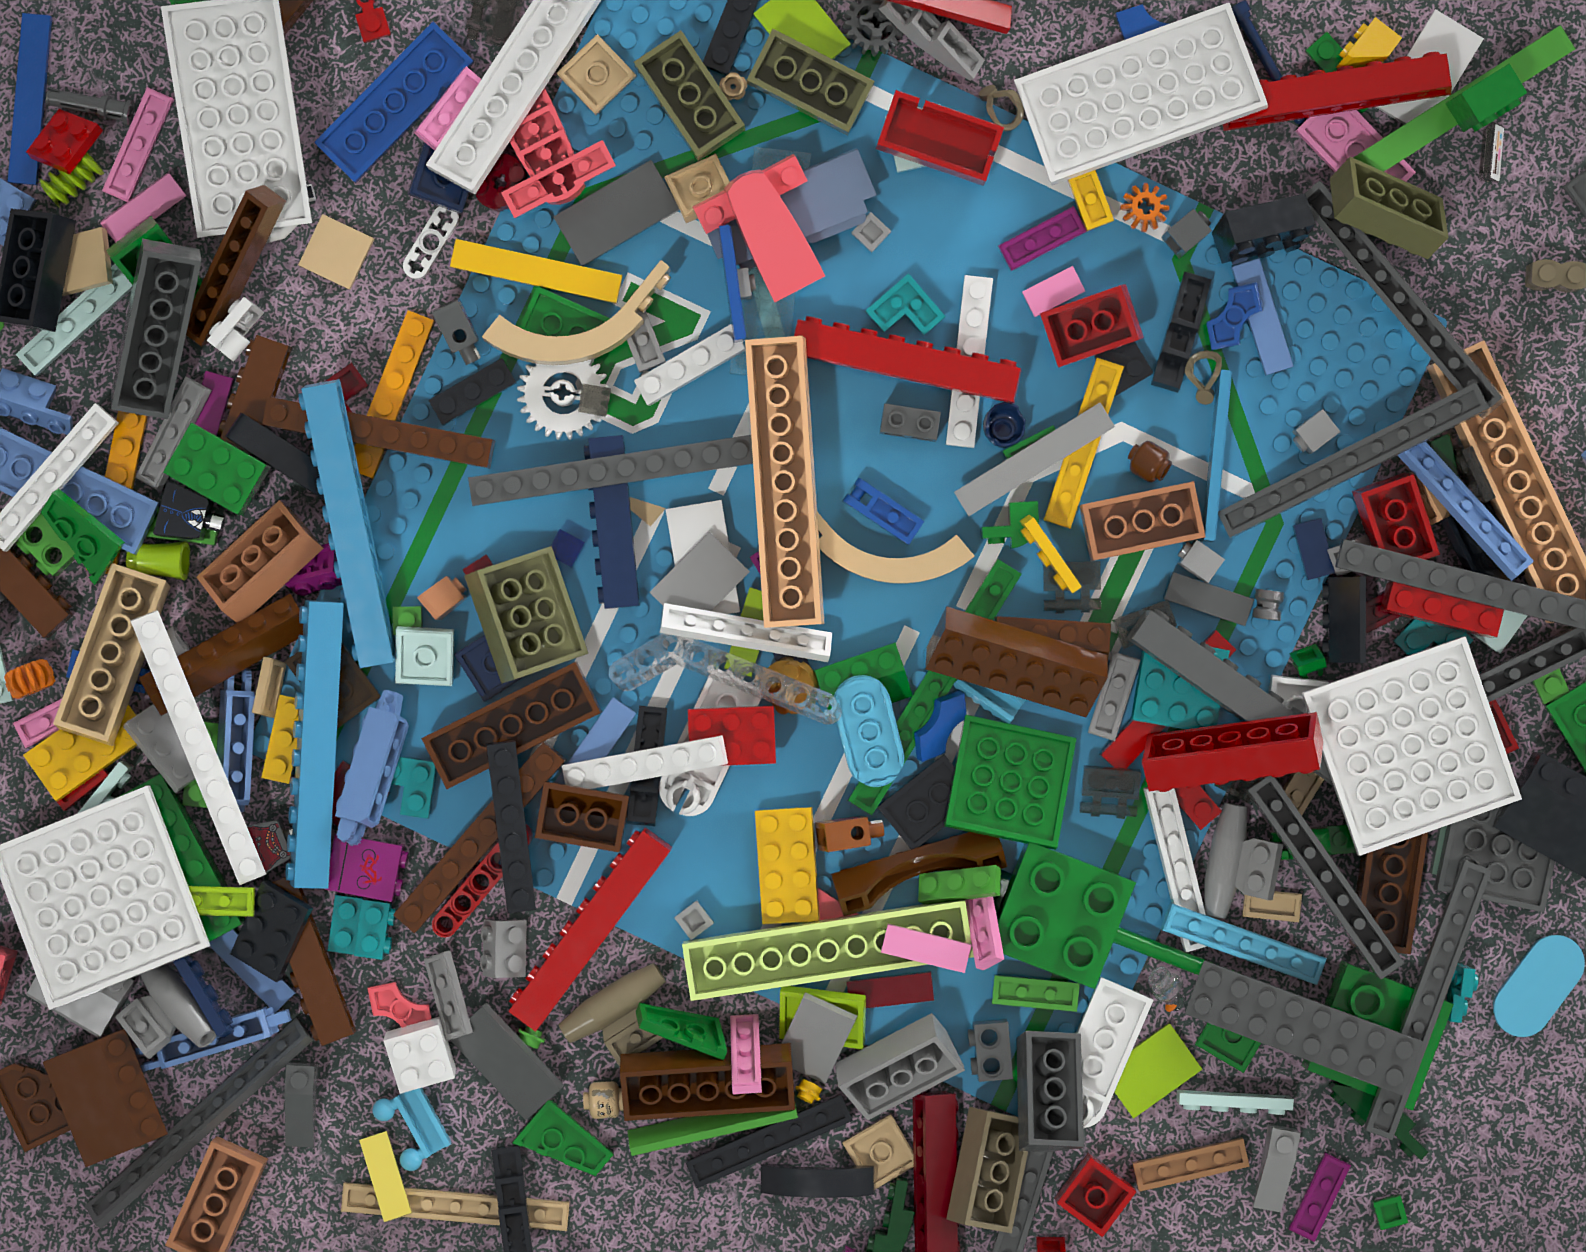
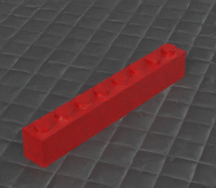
(1351, 89)
(909, 361)
(589, 929)

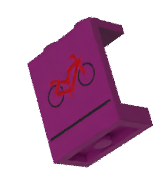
(367, 869)

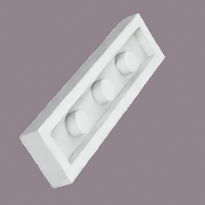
(689, 365)

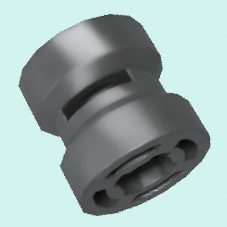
(1268, 605)

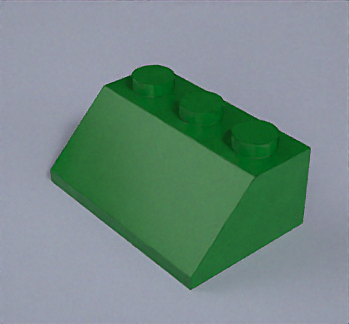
(879, 663)

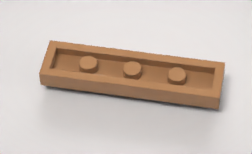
(1190, 1164)

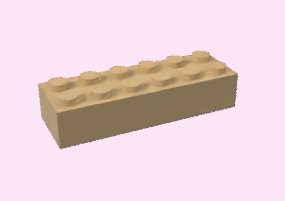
(109, 656)

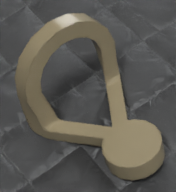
(990, 92)
(1204, 394)

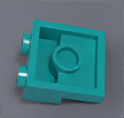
(361, 927)

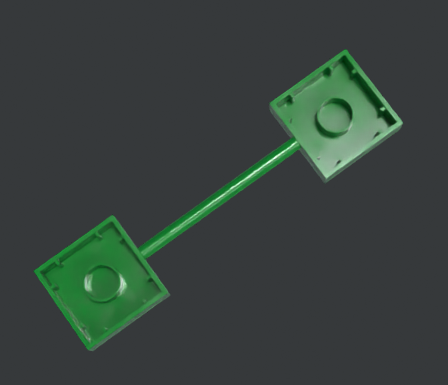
(1069, 915)

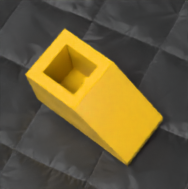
(1372, 44)

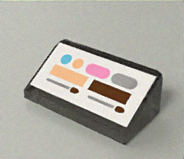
(1491, 153)

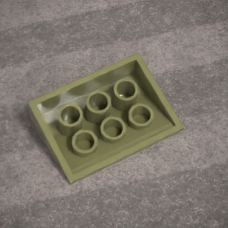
(526, 614)

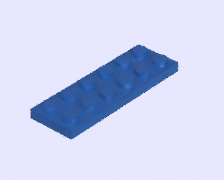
(393, 102)

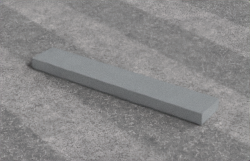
(1034, 459)

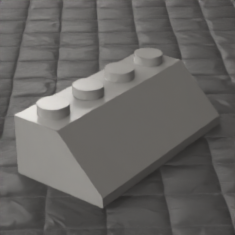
(898, 1067)

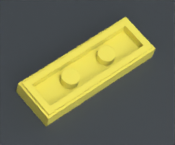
(385, 1176)

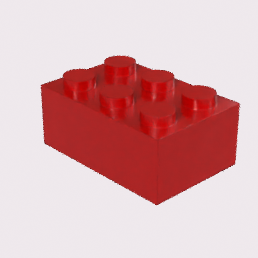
(1091, 325)
(1396, 516)
(745, 731)

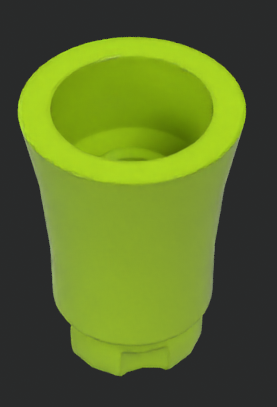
(161, 560)

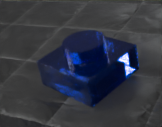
(566, 547)

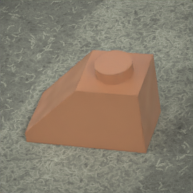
(443, 597)

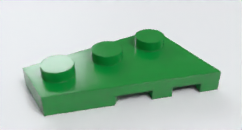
(557, 316)
(562, 1138)

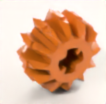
(1151, 201)
(29, 678)

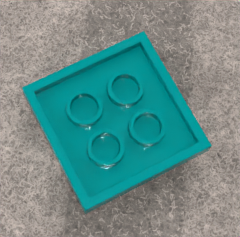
(1170, 700)

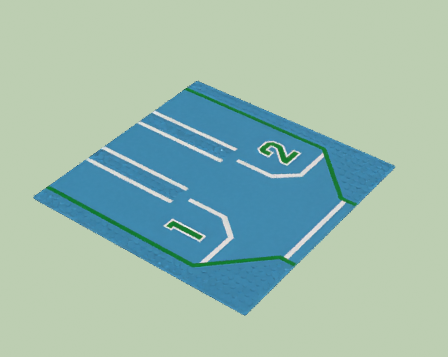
(1345, 357)

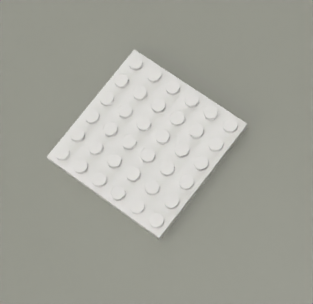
(1412, 746)
(100, 897)

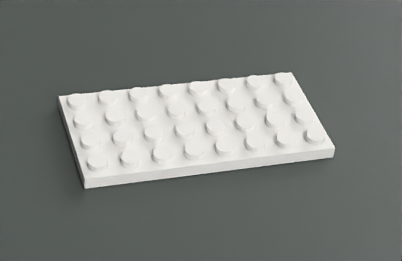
(1140, 93)
(235, 108)

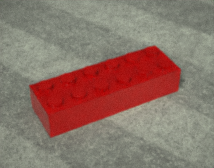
(1233, 752)

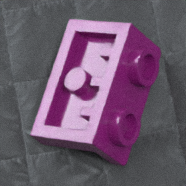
(316, 574)

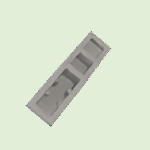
(936, 39)

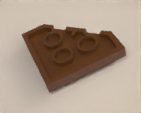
(31, 1105)

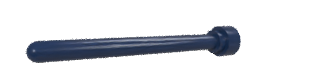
(1242, 15)

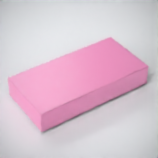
(1053, 291)

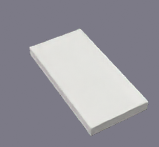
(1442, 36)
(689, 526)

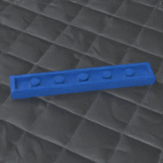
(29, 96)

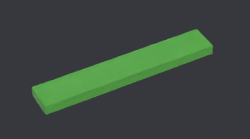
(699, 1128)

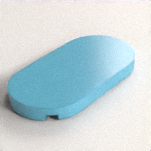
(869, 731)
(1538, 985)

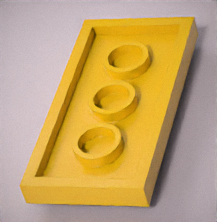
(70, 760)
(787, 865)

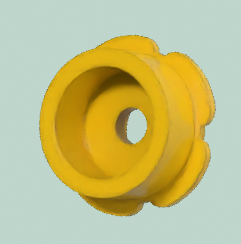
(808, 1091)

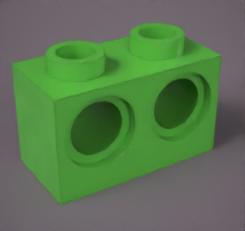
(43, 548)

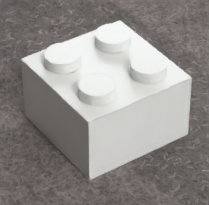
(419, 1055)

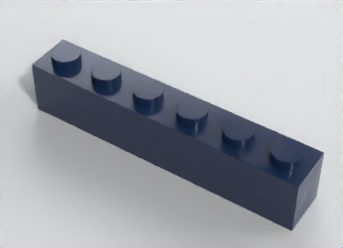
(613, 532)

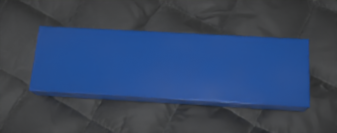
(732, 283)

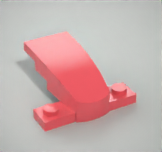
(548, 157)
(766, 225)

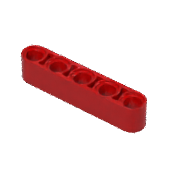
(473, 890)

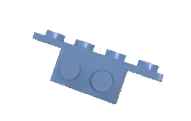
(29, 401)

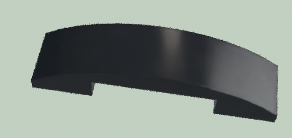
(817, 1181)

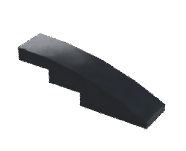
(1181, 332)
(645, 792)
(512, 1199)

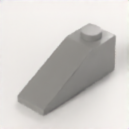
(1276, 1167)

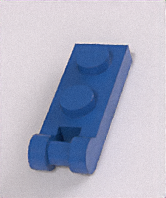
(884, 511)

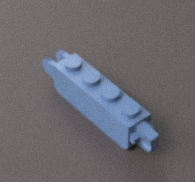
(236, 736)
(371, 768)
(247, 1029)

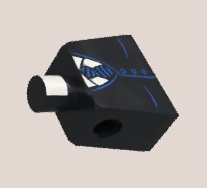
(186, 515)

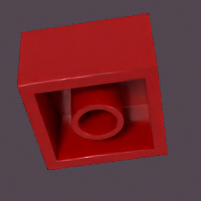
(1095, 1194)

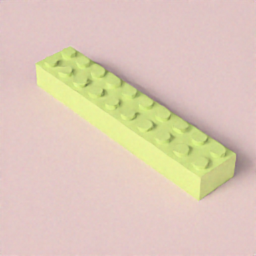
(812, 950)

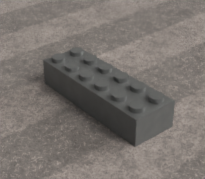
(155, 328)

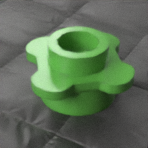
(531, 1037)

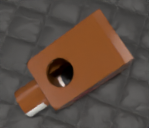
(836, 833)

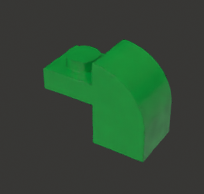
(1016, 512)

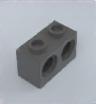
(1187, 232)
(910, 422)
(998, 1049)

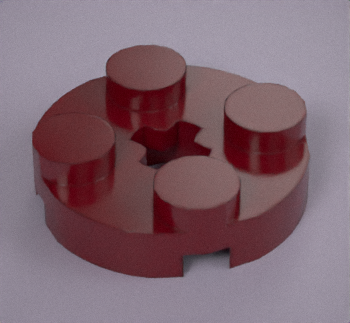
(514, 174)

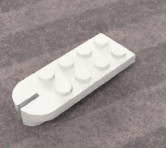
(703, 782)
(1107, 1039)

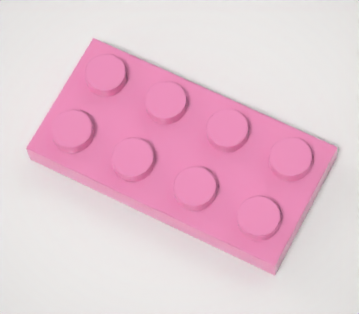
(1344, 136)

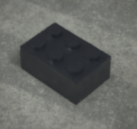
(1263, 229)

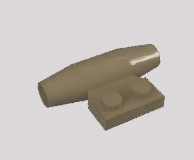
(615, 1013)

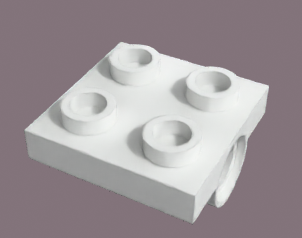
(229, 334)

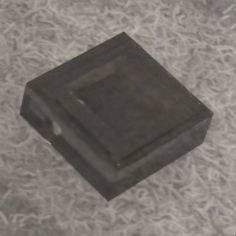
(594, 400)

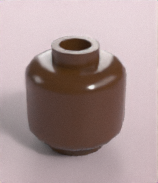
(1149, 461)

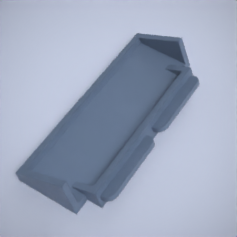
(821, 206)

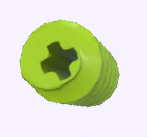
(65, 183)

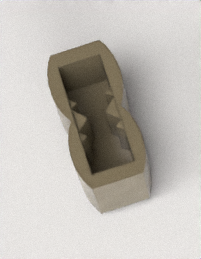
(1550, 274)

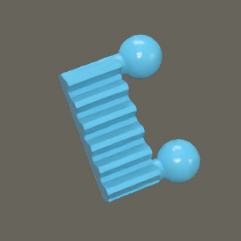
(999, 703)
(421, 1121)

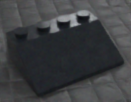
(1550, 812)

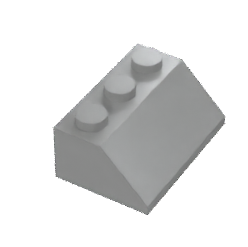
(92, 1011)

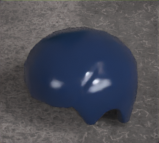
(1004, 425)

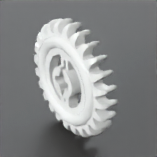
(535, 390)

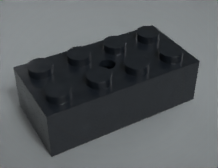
(34, 268)

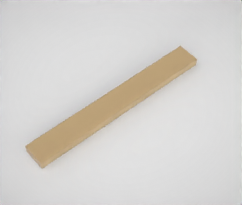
(456, 1206)

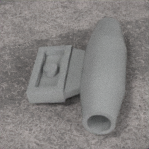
(1238, 863)
(169, 1006)

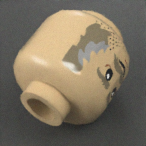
(603, 1100)

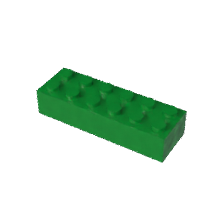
(191, 852)

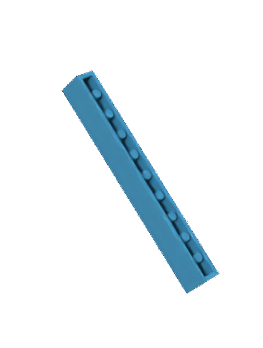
(348, 522)
(315, 744)

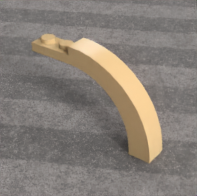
(583, 346)
(893, 570)

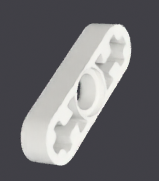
(412, 256)

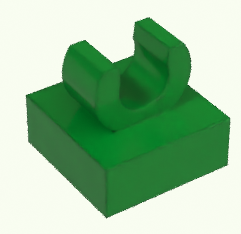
(1308, 660)

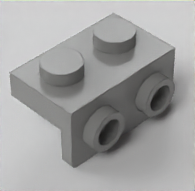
(504, 948)

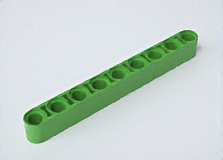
(1439, 118)

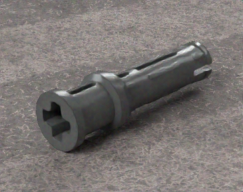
(102, 107)

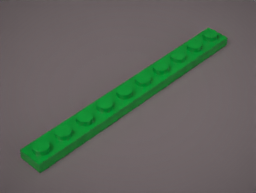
(920, 707)

